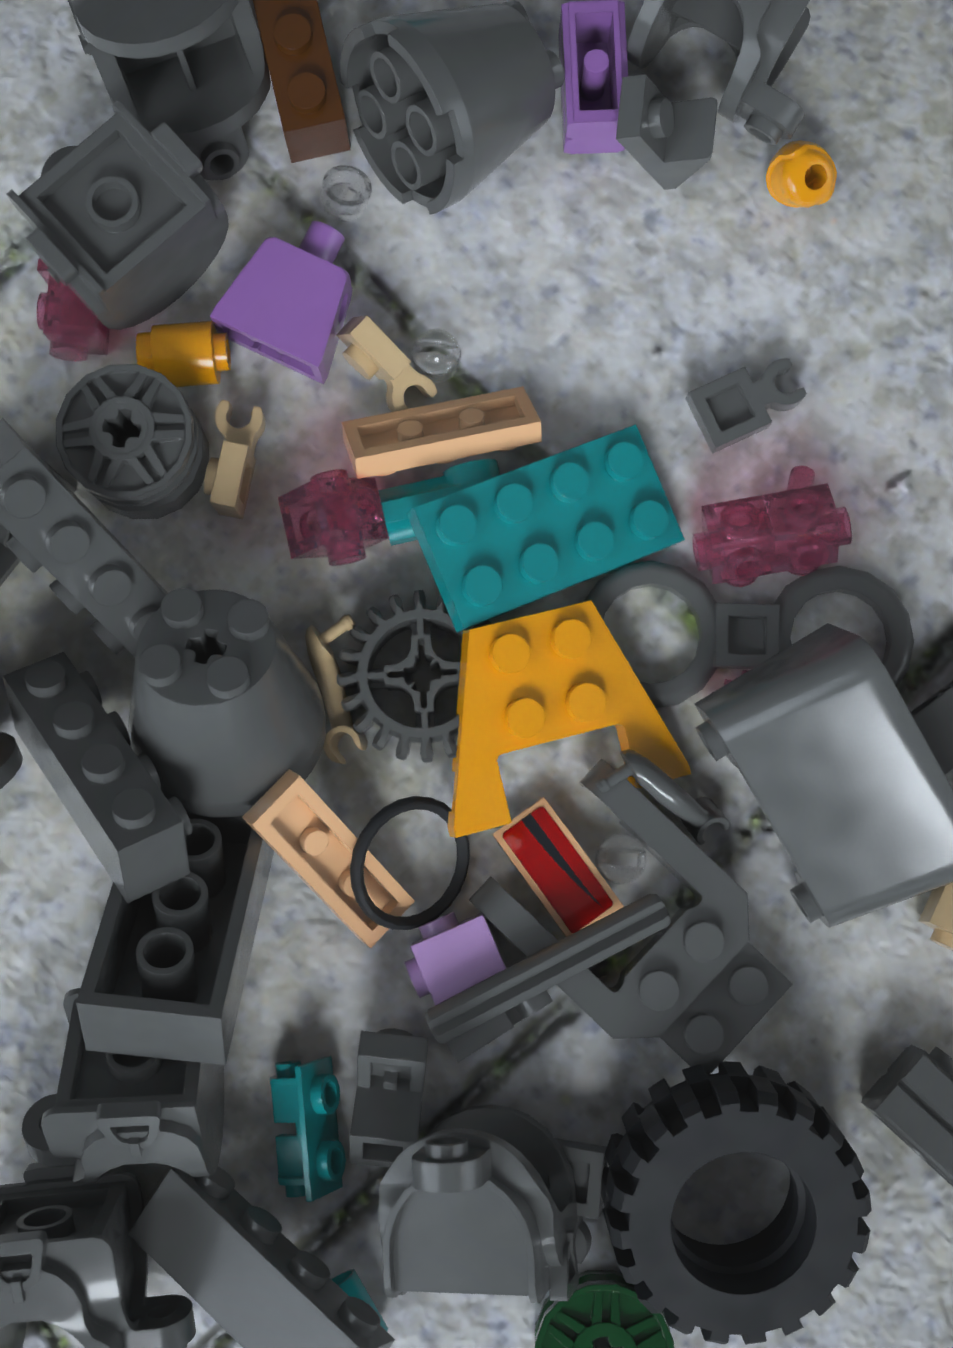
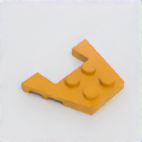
(539, 684)

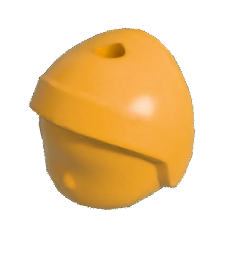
(801, 175)

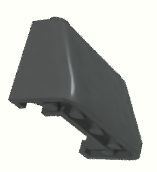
(837, 774)

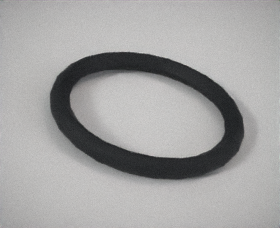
(361, 848)

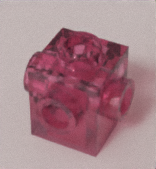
(343, 509)

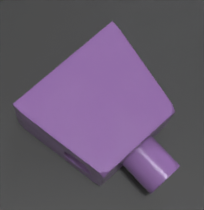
(290, 302)

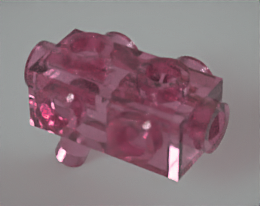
(772, 532)

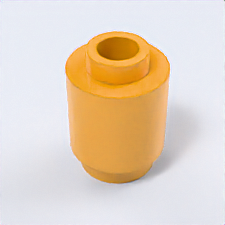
(185, 352)

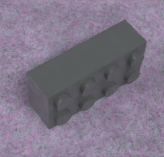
(177, 959)

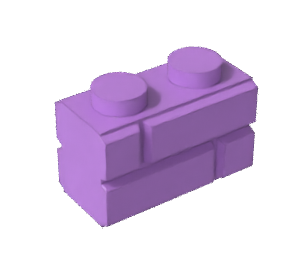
(593, 66)

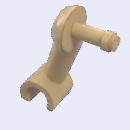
(326, 670)

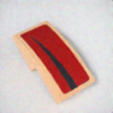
(557, 868)

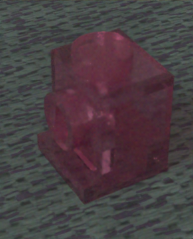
(68, 322)

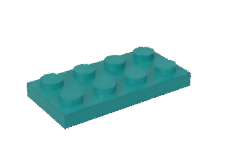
(544, 527)

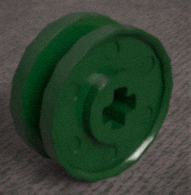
(601, 1308)

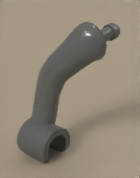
(694, 813)

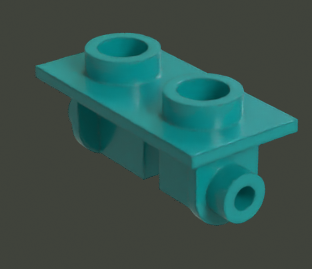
(313, 1158)

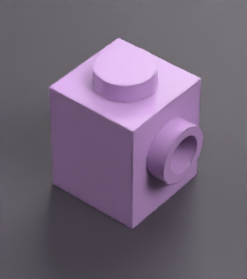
(453, 956)

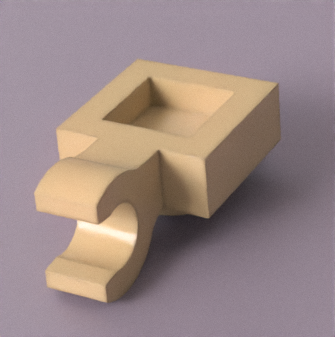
(375, 354)
(231, 474)

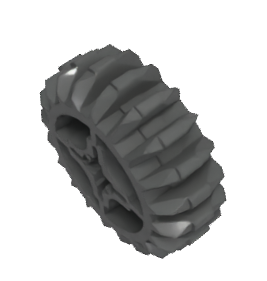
(392, 676)

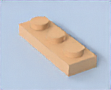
(441, 432)
(320, 853)

